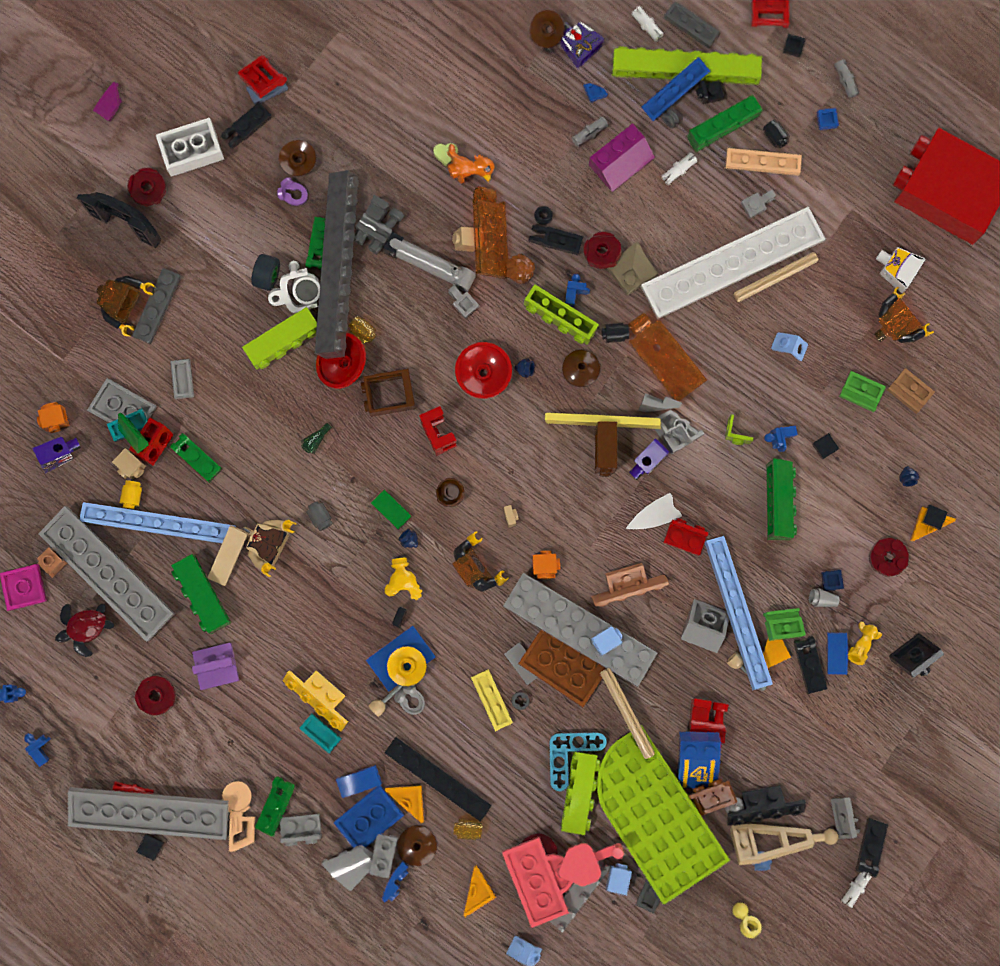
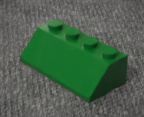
(780, 500)

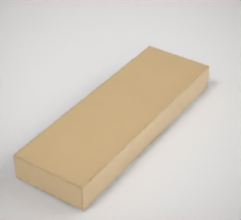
(227, 555)

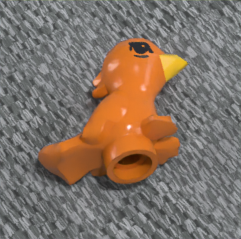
(463, 167)

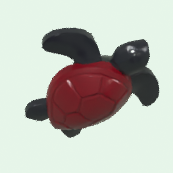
(82, 627)

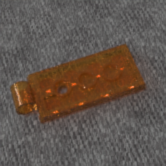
(489, 237)
(669, 364)

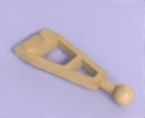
(746, 848)

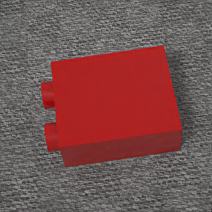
(951, 185)

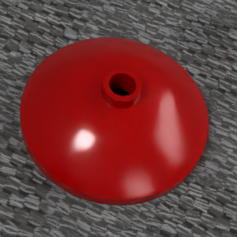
(483, 357)
(336, 372)

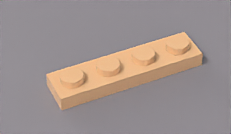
(763, 161)

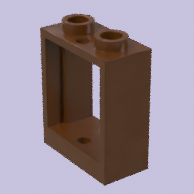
(388, 376)
(605, 448)

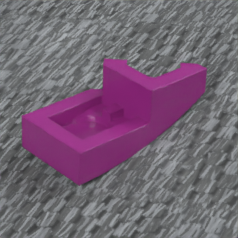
(109, 102)

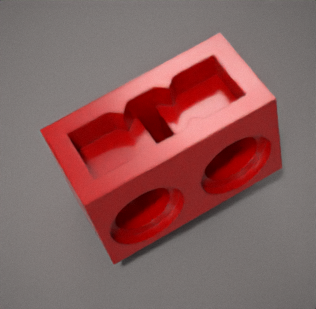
(157, 438)

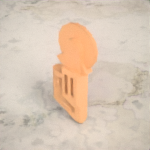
(239, 798)

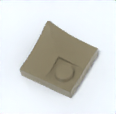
(632, 269)

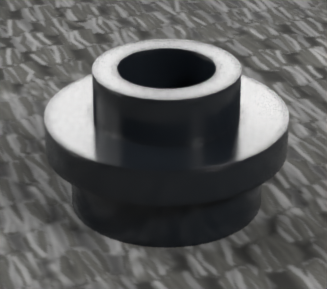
(546, 210)

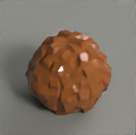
(520, 268)

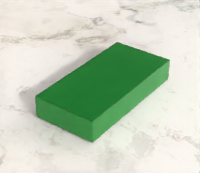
(391, 509)

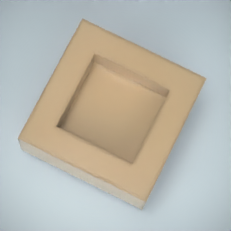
(511, 516)

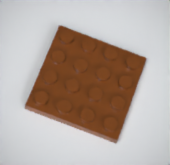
(562, 668)

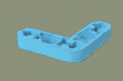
(563, 752)

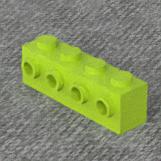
(560, 314)
(281, 338)

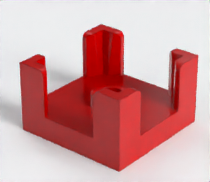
(428, 421)

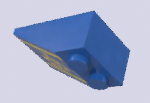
(698, 758)

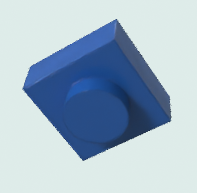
(827, 119)

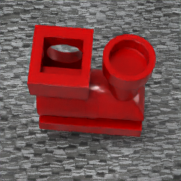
(700, 714)

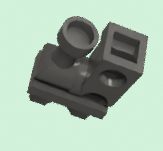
(371, 224)

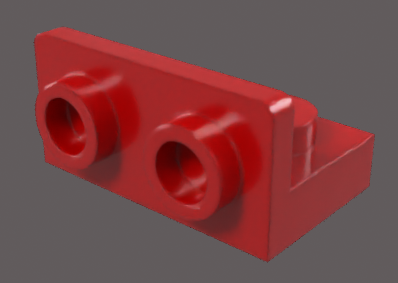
(685, 537)

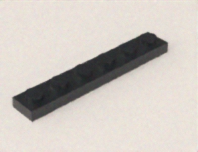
(438, 779)

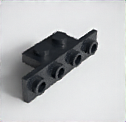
(764, 804)

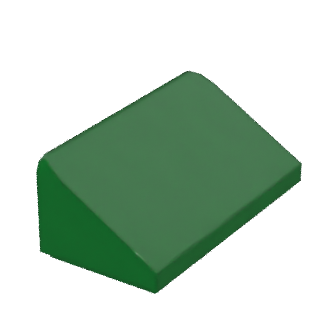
(131, 433)

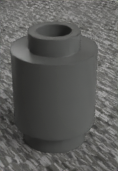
(319, 516)

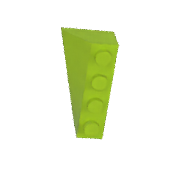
(578, 793)

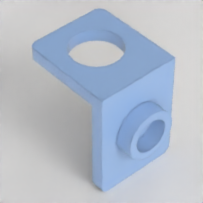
(789, 344)

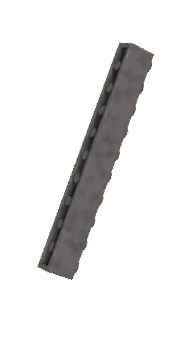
(336, 265)

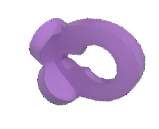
(288, 184)

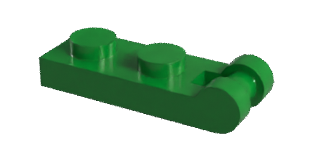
(316, 243)
(196, 458)
(275, 806)

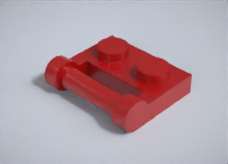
(770, 7)
(258, 80)

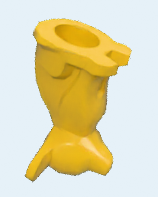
(859, 652)

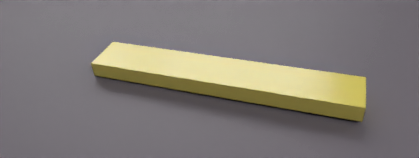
(591, 420)

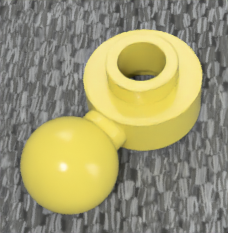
(740, 911)

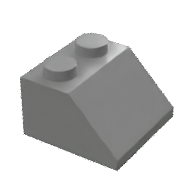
(705, 626)

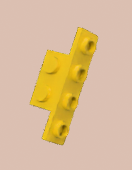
(320, 695)

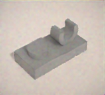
(844, 818)

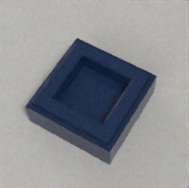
(832, 580)

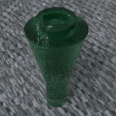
(312, 442)

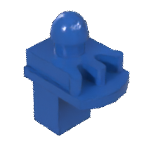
(575, 287)
(778, 435)
(11, 693)
(34, 748)

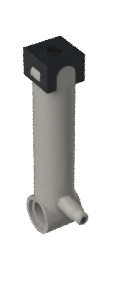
(458, 276)

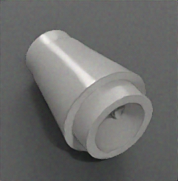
(822, 598)

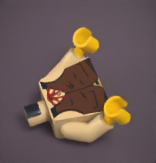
(267, 543)

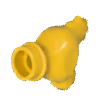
(402, 580)

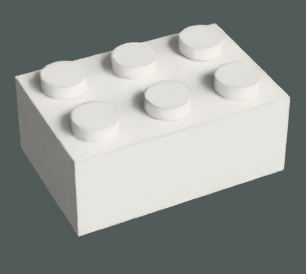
(189, 147)

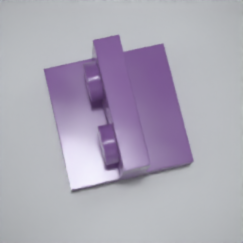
(215, 666)

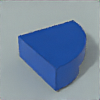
(594, 92)

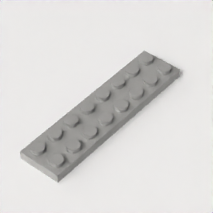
(106, 573)
(576, 628)
(148, 813)

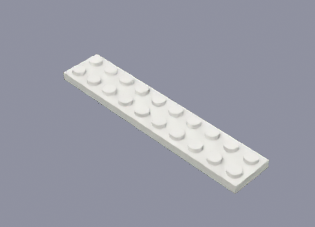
(732, 262)

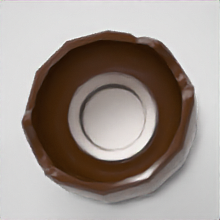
(450, 492)

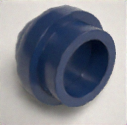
(525, 368)
(909, 477)
(409, 539)

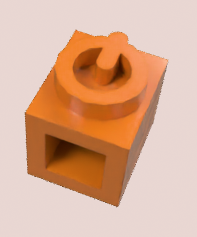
(52, 417)
(545, 565)

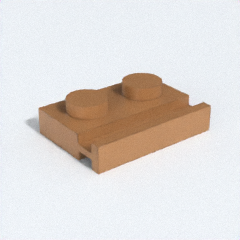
(910, 390)

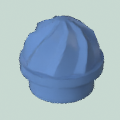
(763, 865)

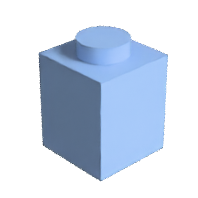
(607, 640)
(618, 879)

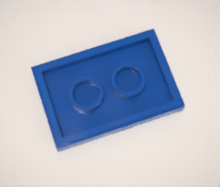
(379, 660)
(369, 818)

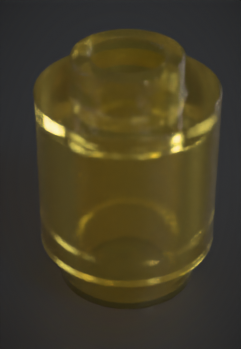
(362, 329)
(468, 829)

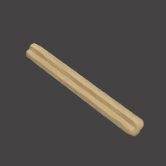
(775, 277)
(627, 713)

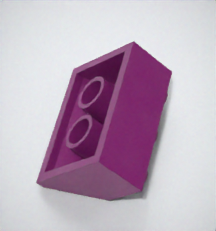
(621, 157)

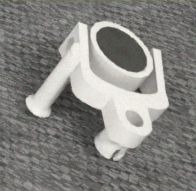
(305, 289)

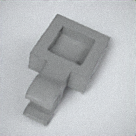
(755, 204)
(464, 303)

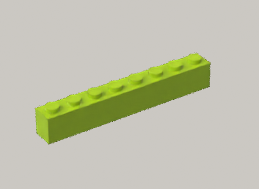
(668, 64)

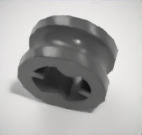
(670, 118)
(517, 706)

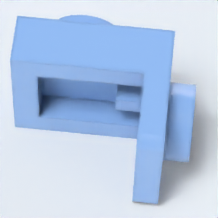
(524, 952)

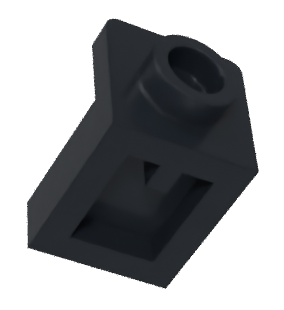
(710, 92)

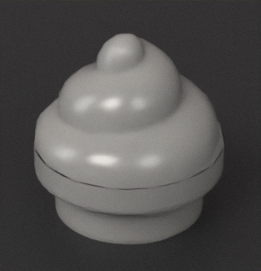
(739, 806)

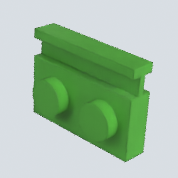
(862, 391)
(784, 624)

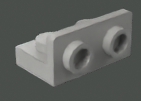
(300, 828)
(383, 855)

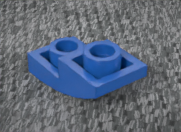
(837, 653)
(358, 781)
(392, 887)

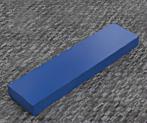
(675, 89)

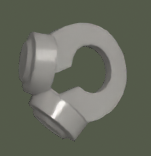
(411, 690)

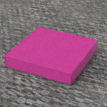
(23, 587)

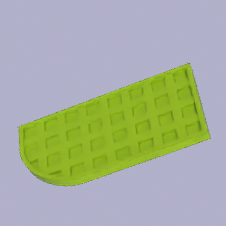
(656, 819)

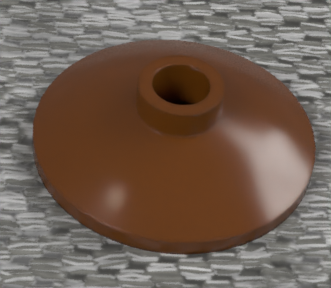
(539, 27)
(294, 150)
(579, 377)
(419, 835)

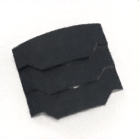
(104, 206)

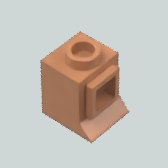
(51, 562)

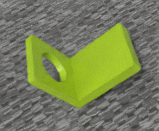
(735, 438)

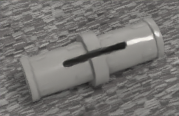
(846, 78)
(590, 131)

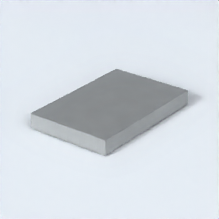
(116, 399)

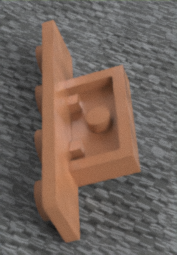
(627, 583)

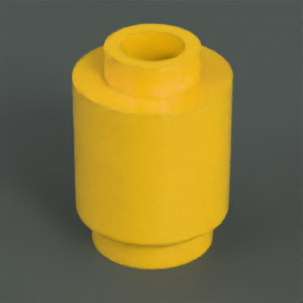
(130, 494)

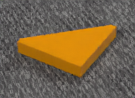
(922, 530)
(775, 652)
(410, 799)
(479, 893)

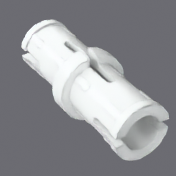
(647, 24)
(679, 168)
(857, 887)

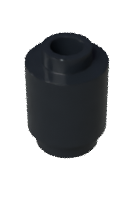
(776, 134)
(615, 332)

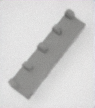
(576, 897)

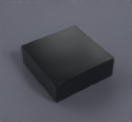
(794, 45)
(825, 446)
(934, 517)
(400, 614)
(150, 847)

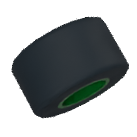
(265, 272)

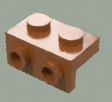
(713, 797)

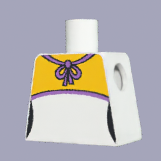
(900, 267)

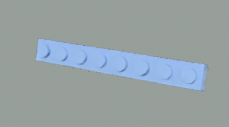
(153, 523)
(738, 613)

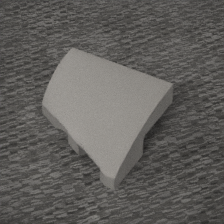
(652, 403)
(676, 432)
(350, 866)

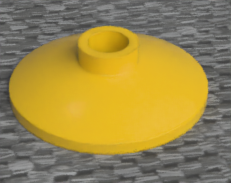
(399, 658)

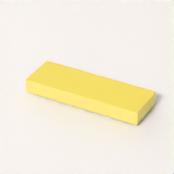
(491, 700)

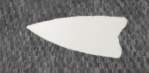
(655, 514)

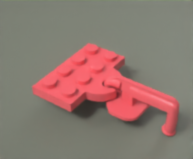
(540, 883)

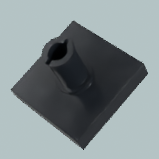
(916, 656)

